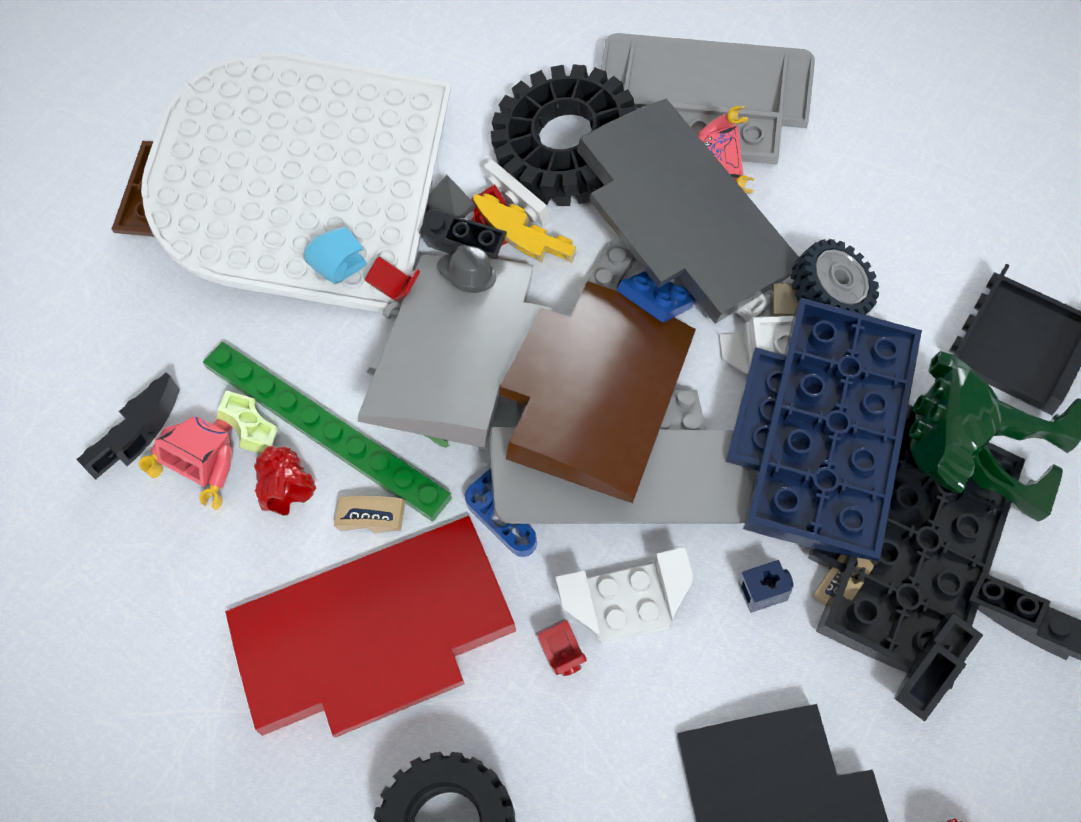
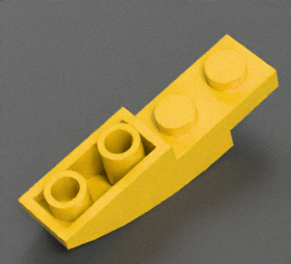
(530, 241)

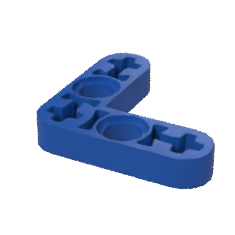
(485, 513)

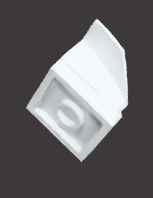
(759, 332)
(628, 600)

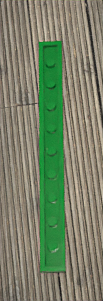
(329, 431)

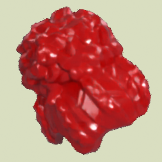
(281, 480)

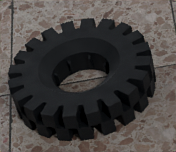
(517, 130)

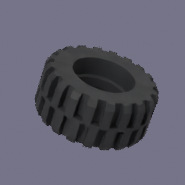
(440, 776)

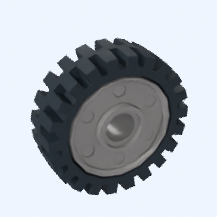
(835, 277)

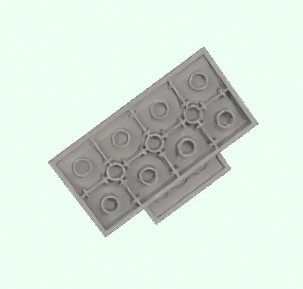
(450, 354)

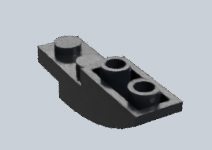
(143, 421)
(1028, 616)

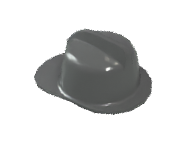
(468, 269)

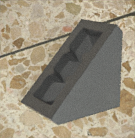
(450, 199)

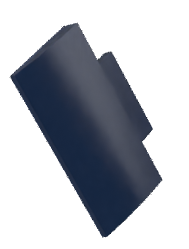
(826, 429)

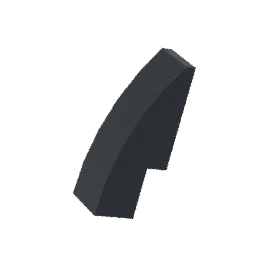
(937, 665)

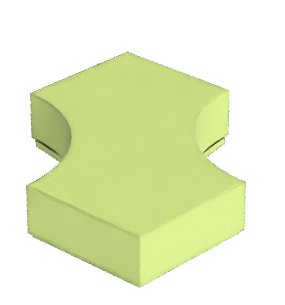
(253, 431)

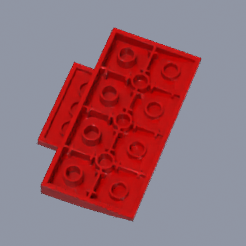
(369, 632)

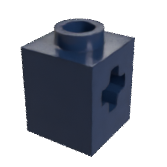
(759, 596)

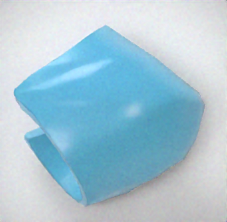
(335, 255)

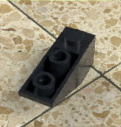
(448, 232)

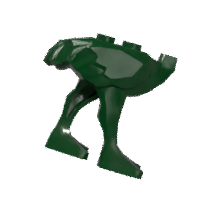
(962, 417)

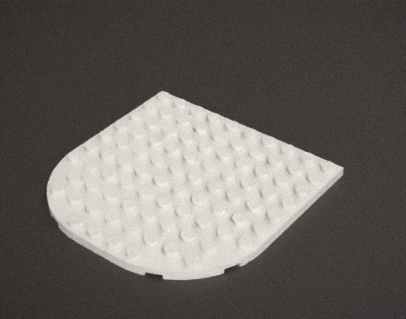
(283, 152)

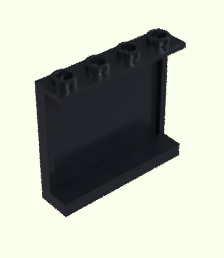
(1022, 343)

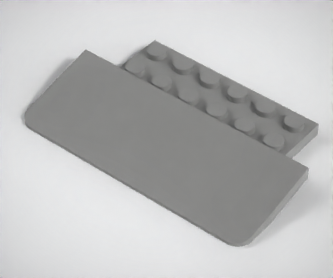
(712, 77)
(681, 483)

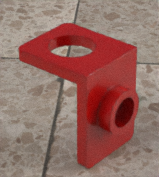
(390, 279)

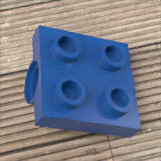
(660, 302)

